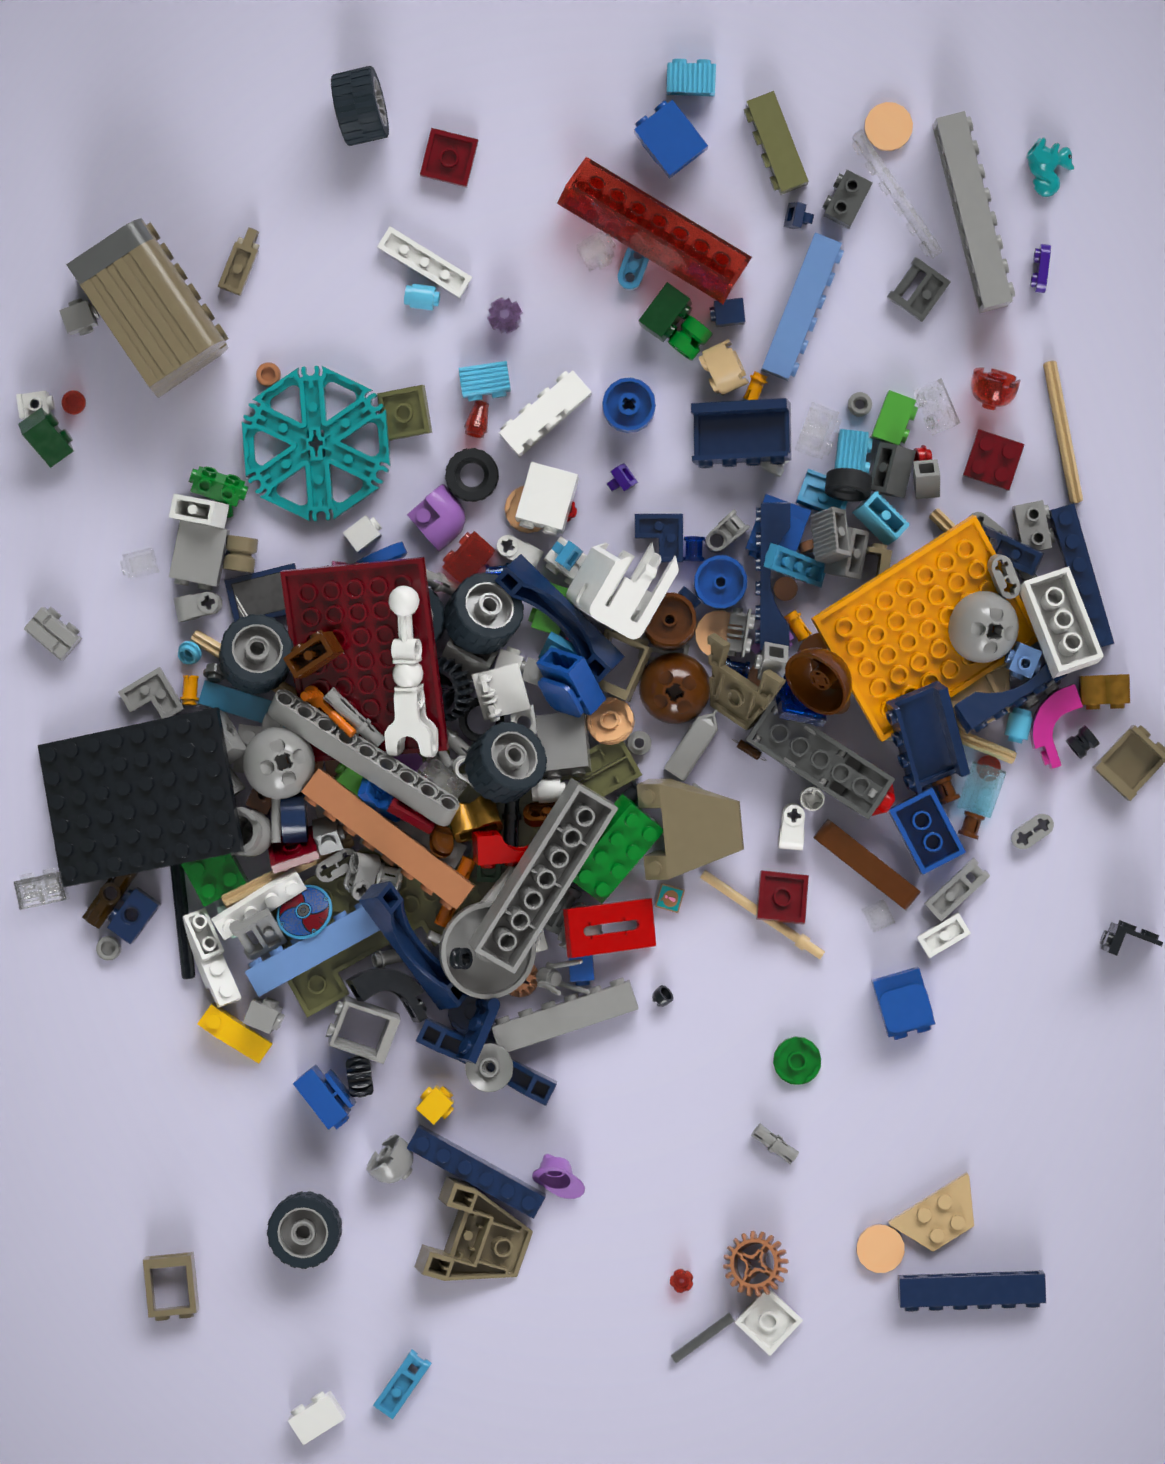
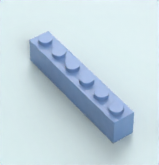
(801, 307)
(309, 952)

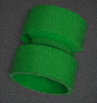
(690, 338)

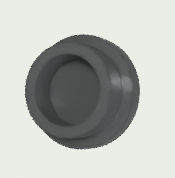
(213, 673)

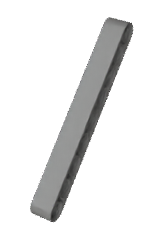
(363, 758)

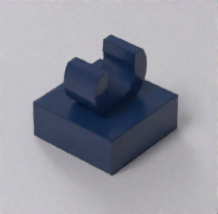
(797, 216)

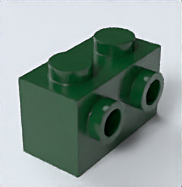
(666, 312)
(46, 437)

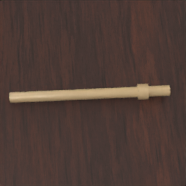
(801, 941)

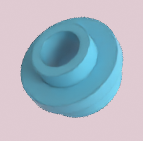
(189, 652)

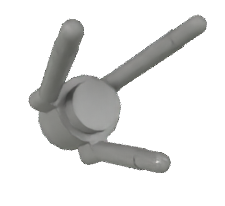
(549, 977)

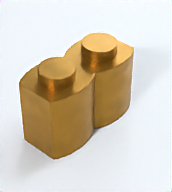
(1104, 690)
(473, 817)

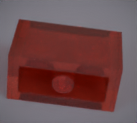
(469, 556)

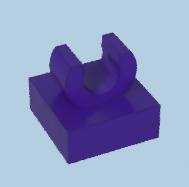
(622, 478)

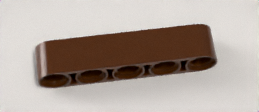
(867, 864)

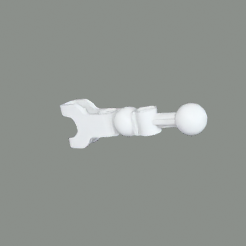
(407, 674)

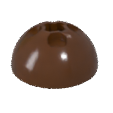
(677, 675)
(819, 680)

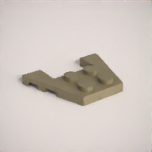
(733, 693)

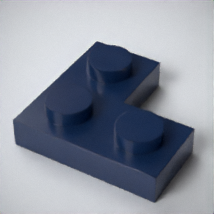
(666, 528)

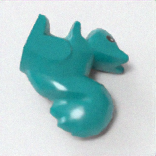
(1042, 164)

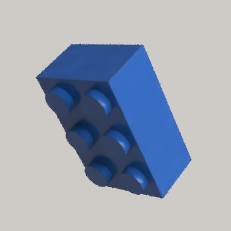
(926, 830)

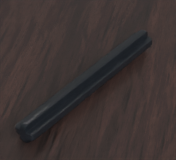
(181, 909)

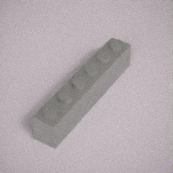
(566, 1016)

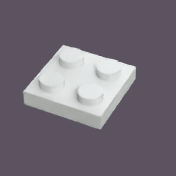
(768, 1321)

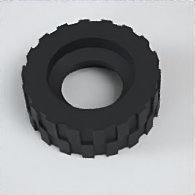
(478, 457)

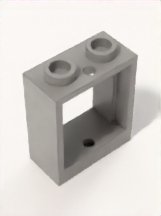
(386, 1038)

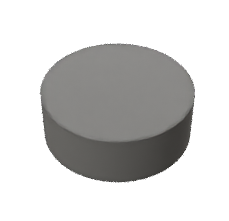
(108, 948)

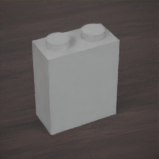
(198, 555)
(565, 744)

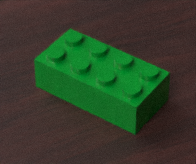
(618, 849)
(215, 877)

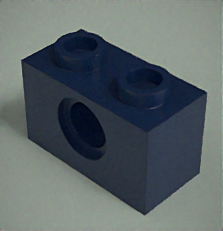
(146, 908)

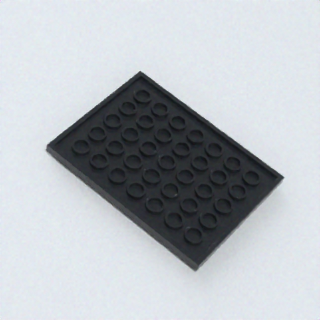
(141, 797)

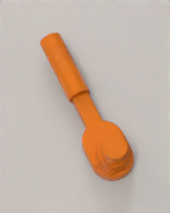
(315, 698)

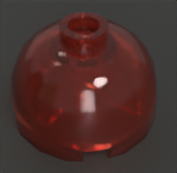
(994, 388)

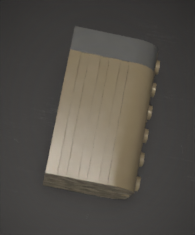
(149, 306)

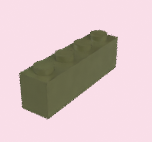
(776, 143)

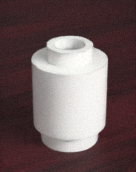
(548, 790)

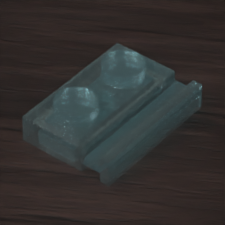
(981, 789)

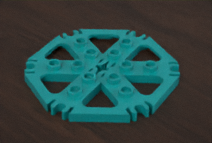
(296, 434)

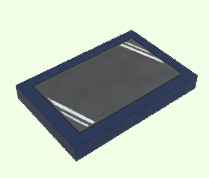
(257, 593)

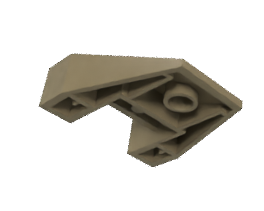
(695, 827)
(482, 1240)

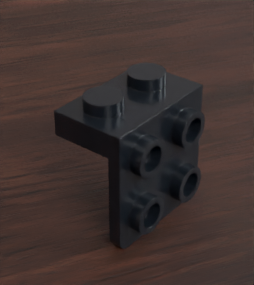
(1115, 935)

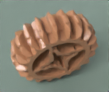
(760, 1254)

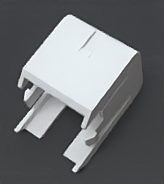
(632, 603)

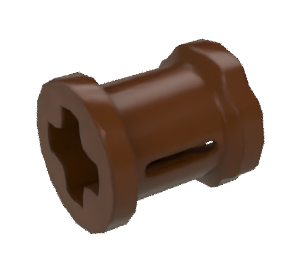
(950, 795)
(971, 825)

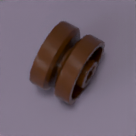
(679, 633)

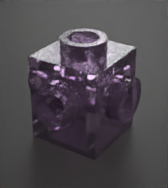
(511, 322)

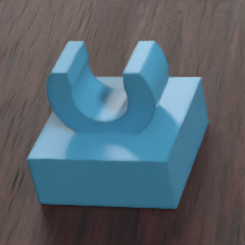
(567, 554)

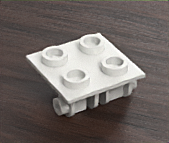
(501, 691)

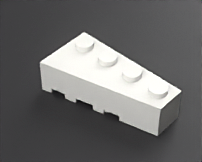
(545, 413)

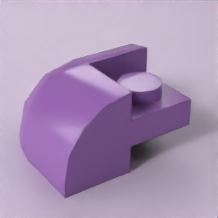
(439, 517)

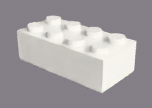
(1060, 622)

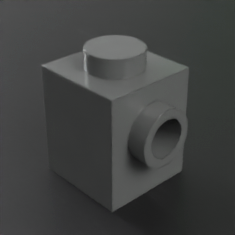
(328, 835)

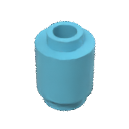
(421, 296)
(1018, 725)

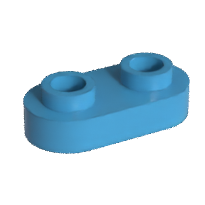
(632, 266)

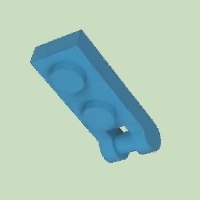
(401, 1385)

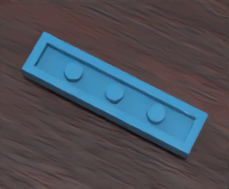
(795, 565)

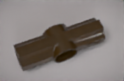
(102, 905)

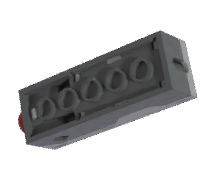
(824, 762)

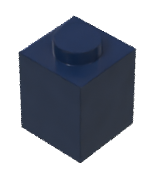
(729, 313)

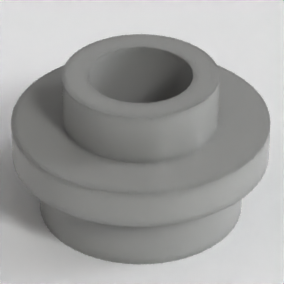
(867, 404)
(631, 742)

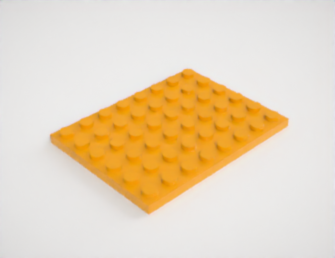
(899, 621)

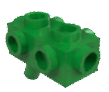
(218, 486)

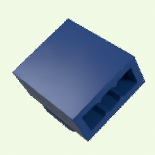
(670, 138)
(791, 540)
(569, 683)
(903, 1003)
(326, 1096)

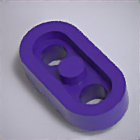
(1042, 258)

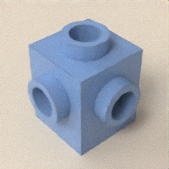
(1031, 664)

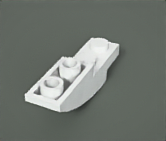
(209, 958)

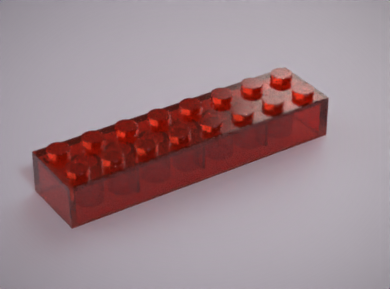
(654, 230)

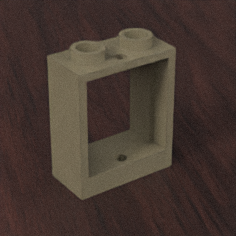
(638, 643)
(171, 1260)

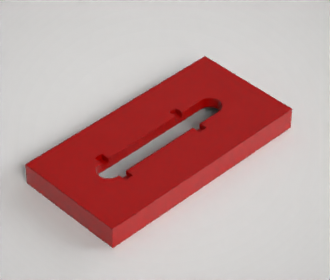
(580, 917)

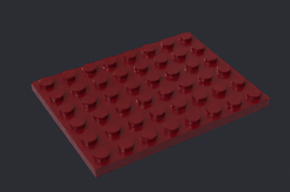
(357, 610)

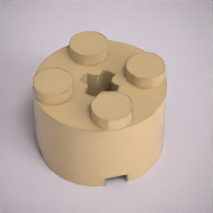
(724, 368)

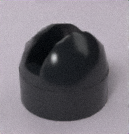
(662, 996)

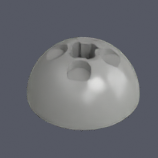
(975, 619)
(263, 763)

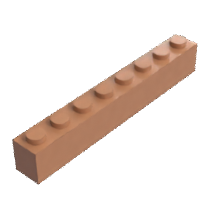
(388, 839)

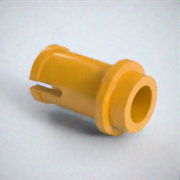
(755, 386)
(797, 625)
(190, 686)

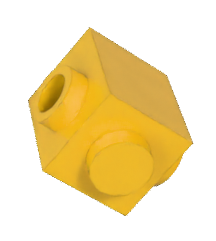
(436, 1103)

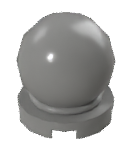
(255, 832)

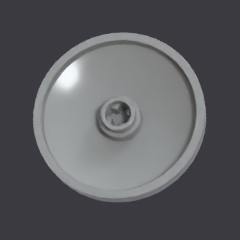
(484, 976)

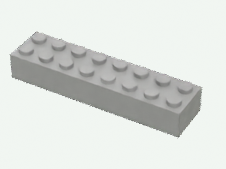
(972, 211)
(542, 876)

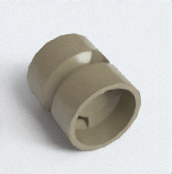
(240, 553)

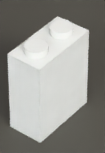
(546, 498)

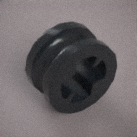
(461, 958)

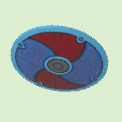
(305, 913)

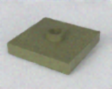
(406, 412)

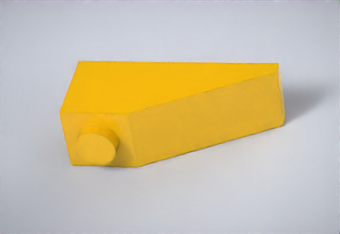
(234, 1033)

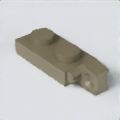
(240, 263)

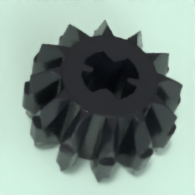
(359, 1076)

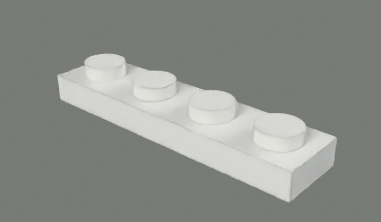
(424, 262)
(269, 896)

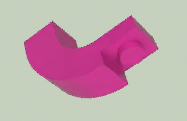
(1045, 717)

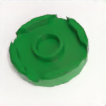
(797, 1060)

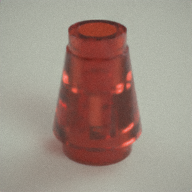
(477, 420)

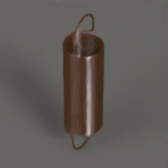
(748, 749)

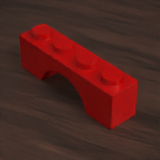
(491, 850)

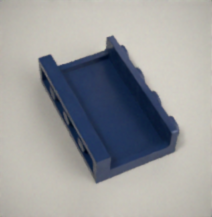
(742, 432)
(926, 736)

